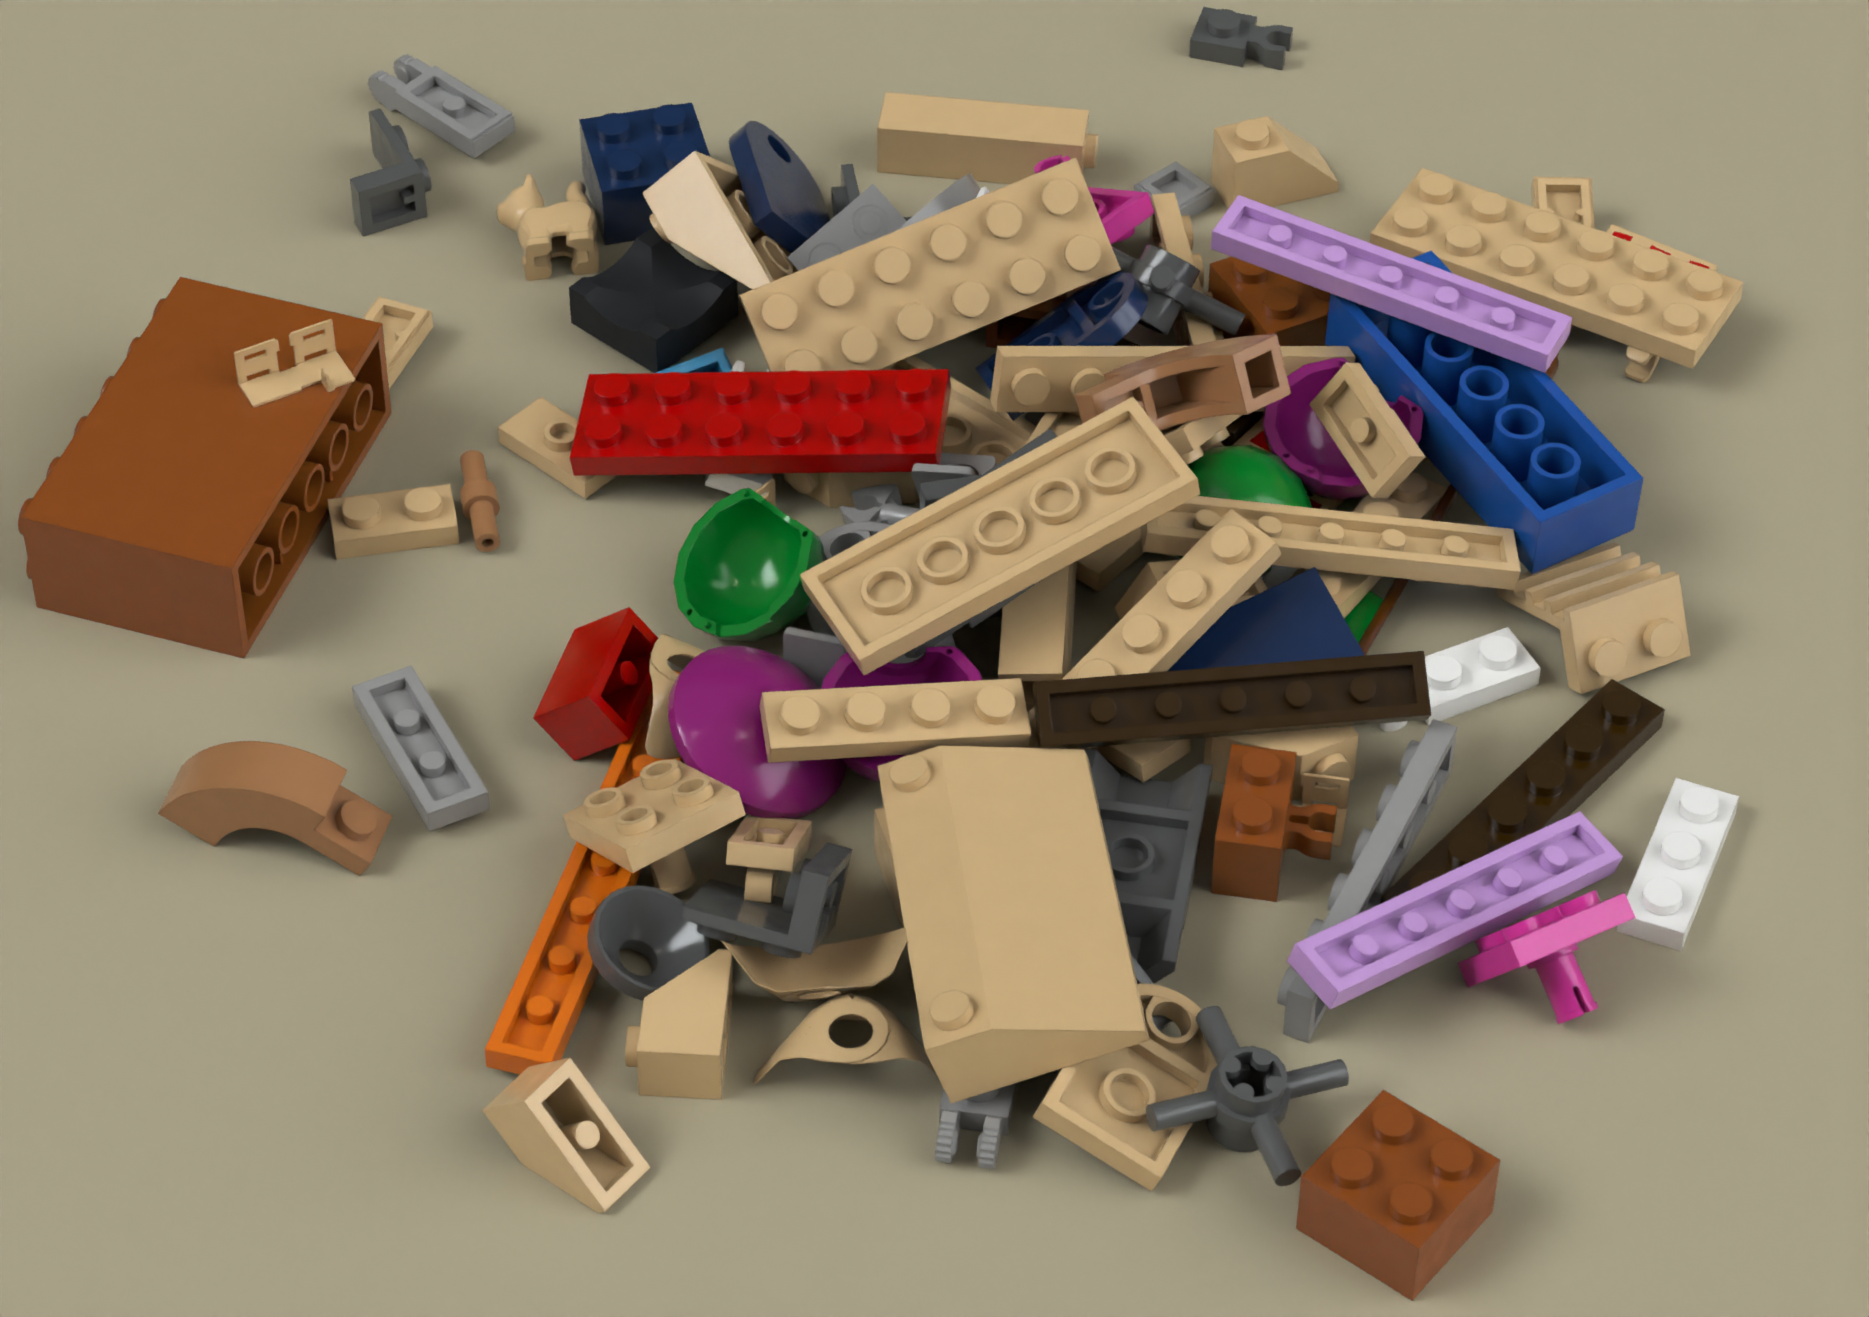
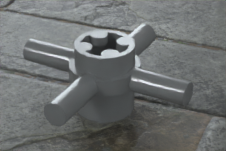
(1169, 289)
(1247, 1097)

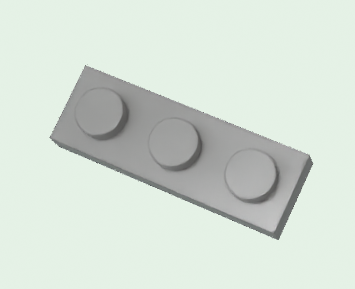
(420, 748)

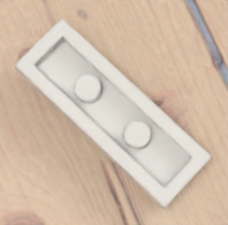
(1679, 863)

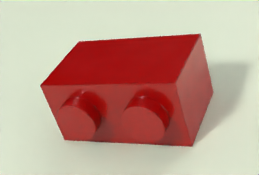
(599, 685)

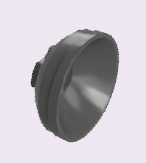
(651, 924)

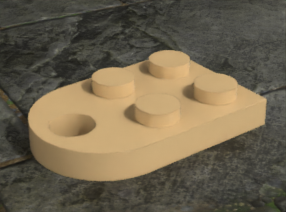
(1106, 1098)

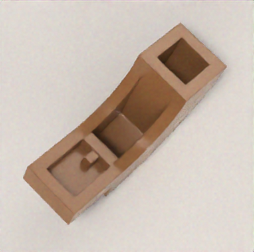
(1195, 382)
(278, 791)

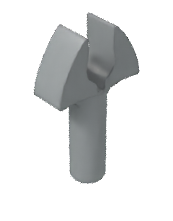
(877, 504)

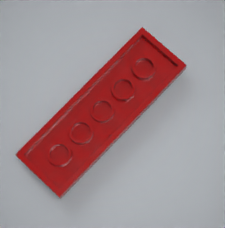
(761, 422)

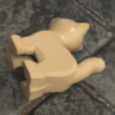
(553, 230)

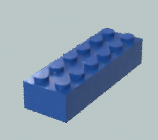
(1498, 434)

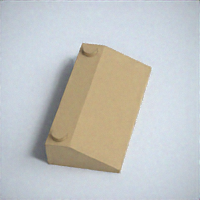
(1009, 913)

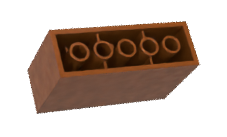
(181, 497)

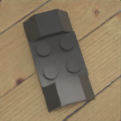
(1153, 853)

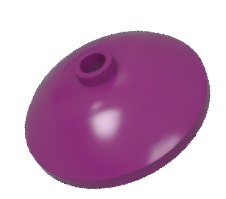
(721, 731)

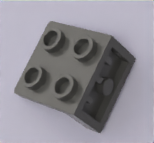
(785, 924)

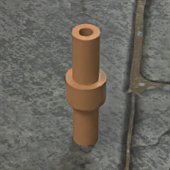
(479, 501)

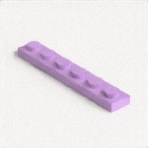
(1391, 283)
(1453, 909)

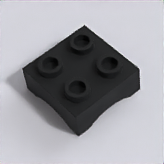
(653, 303)

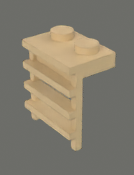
(1609, 612)

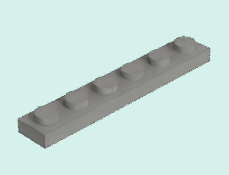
(1376, 859)

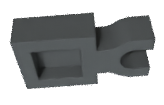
(1234, 37)

